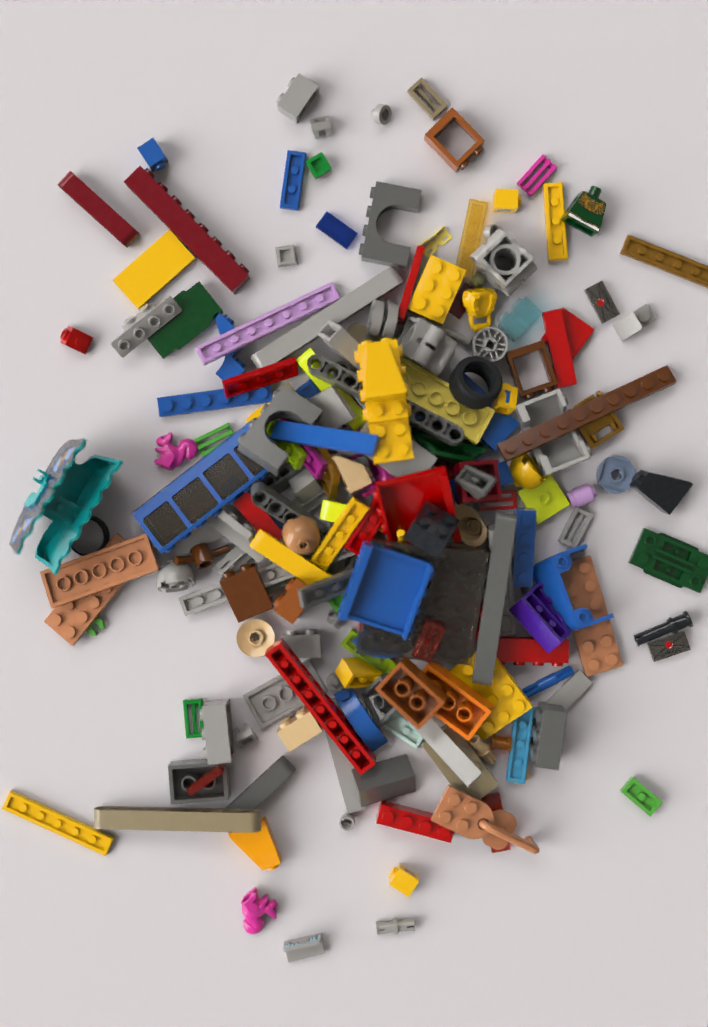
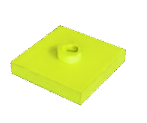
(545, 499)

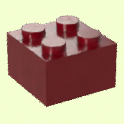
(486, 466)

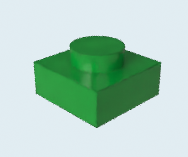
(318, 165)

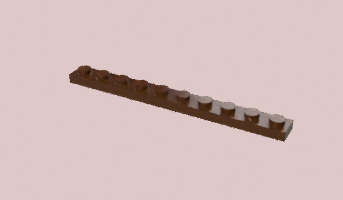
(586, 413)

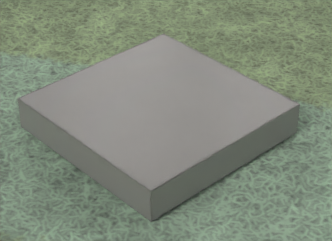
(335, 408)

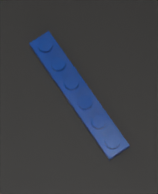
(211, 401)

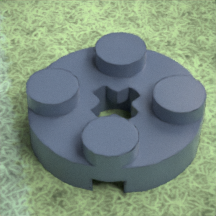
(605, 478)

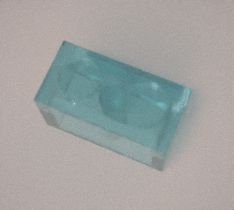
(519, 319)

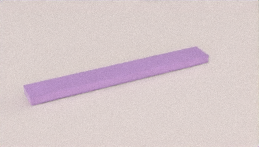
(267, 323)

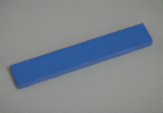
(325, 437)

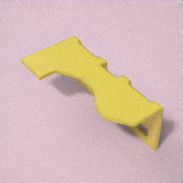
(438, 240)

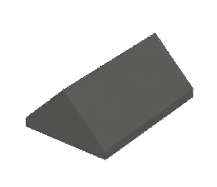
(385, 780)

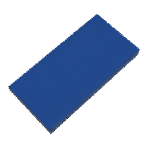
(499, 426)

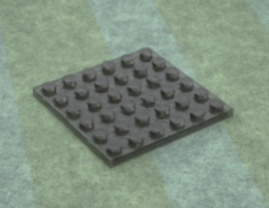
(450, 601)

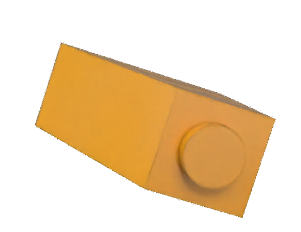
(259, 846)

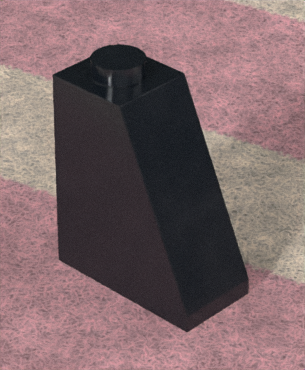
(660, 490)

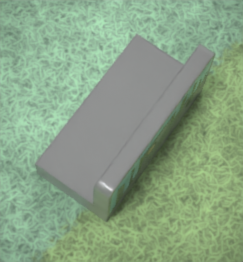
(304, 947)

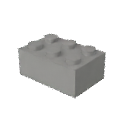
(217, 731)

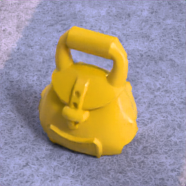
(479, 304)

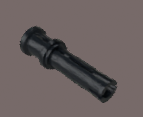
(672, 625)

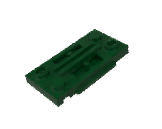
(196, 315)
(670, 560)

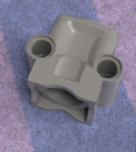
(504, 245)
(426, 345)

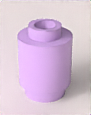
(581, 495)

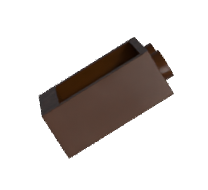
(534, 347)

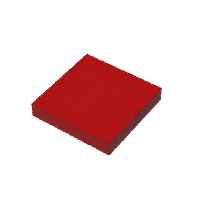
(576, 331)

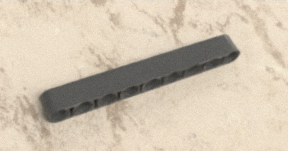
(425, 426)
(494, 598)

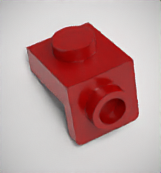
(76, 339)

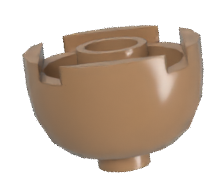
(301, 535)

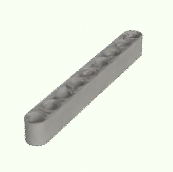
(336, 312)

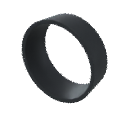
(106, 534)

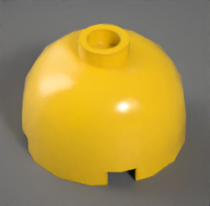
(525, 472)

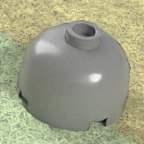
(175, 577)

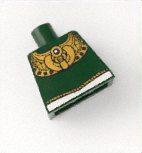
(586, 212)

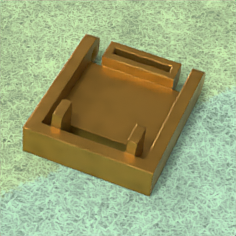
(590, 429)

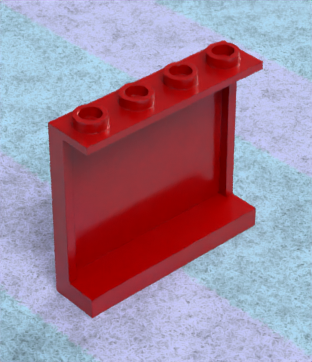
(404, 496)

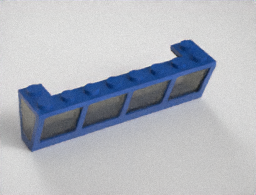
(198, 493)

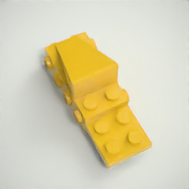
(385, 398)

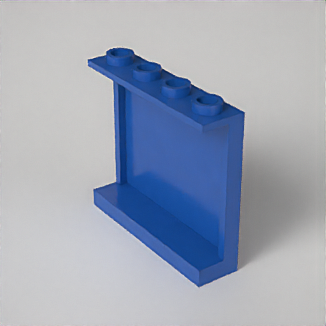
(386, 589)

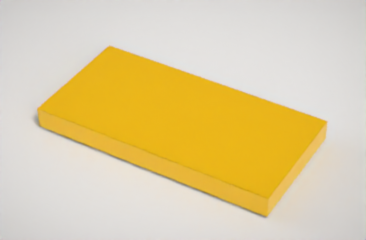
(154, 269)

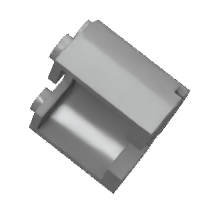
(561, 452)

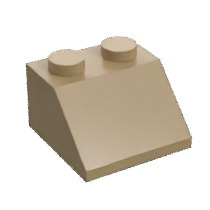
(353, 474)

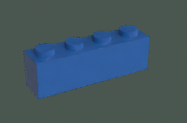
(524, 541)

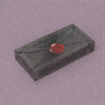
(601, 302)
(668, 646)

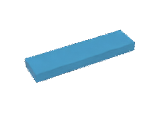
(520, 747)

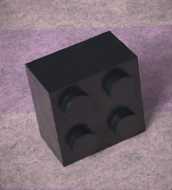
(432, 529)

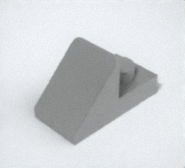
(634, 322)

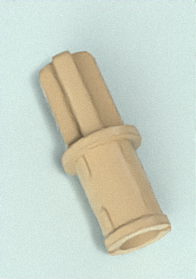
(483, 749)

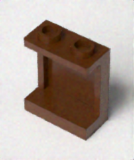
(246, 592)

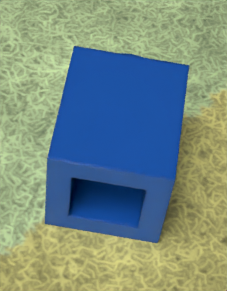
(153, 155)

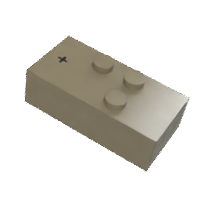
(482, 785)

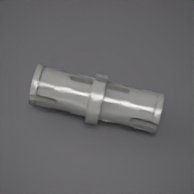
(395, 926)

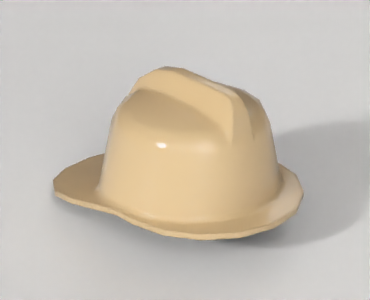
(471, 525)

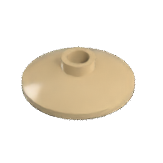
(248, 644)

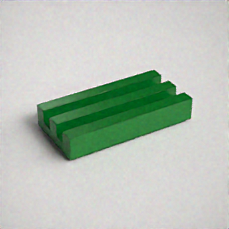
(194, 717)

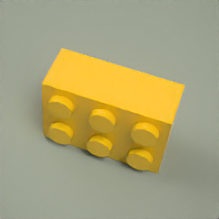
(436, 289)

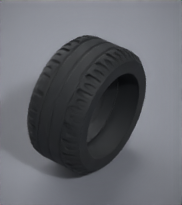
(484, 369)

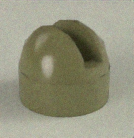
(477, 280)

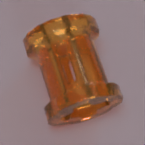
(501, 742)

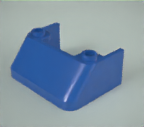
(549, 574)

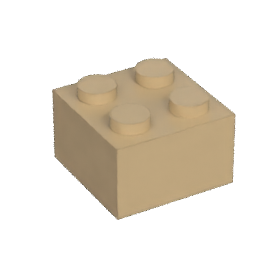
(298, 729)

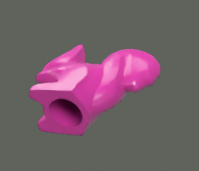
(172, 455)
(254, 908)

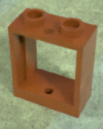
(440, 126)

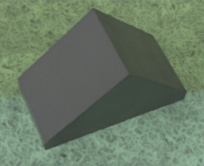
(475, 481)

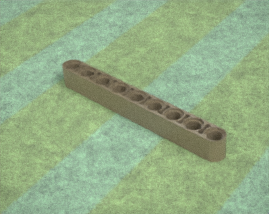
(177, 819)

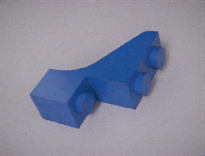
(230, 366)

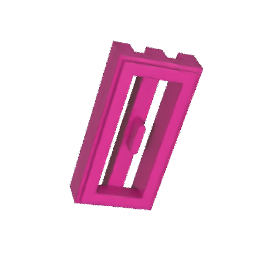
(547, 164)

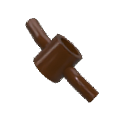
(202, 555)

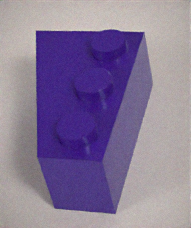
(540, 619)

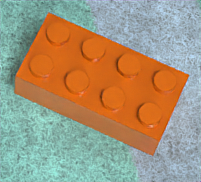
(464, 707)

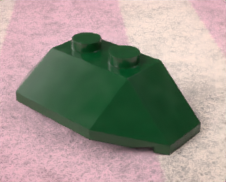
(450, 455)

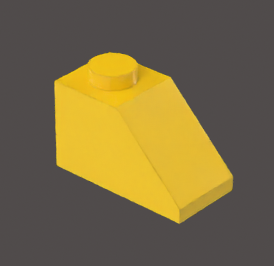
(356, 673)

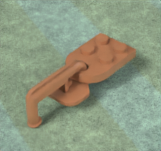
(476, 820)

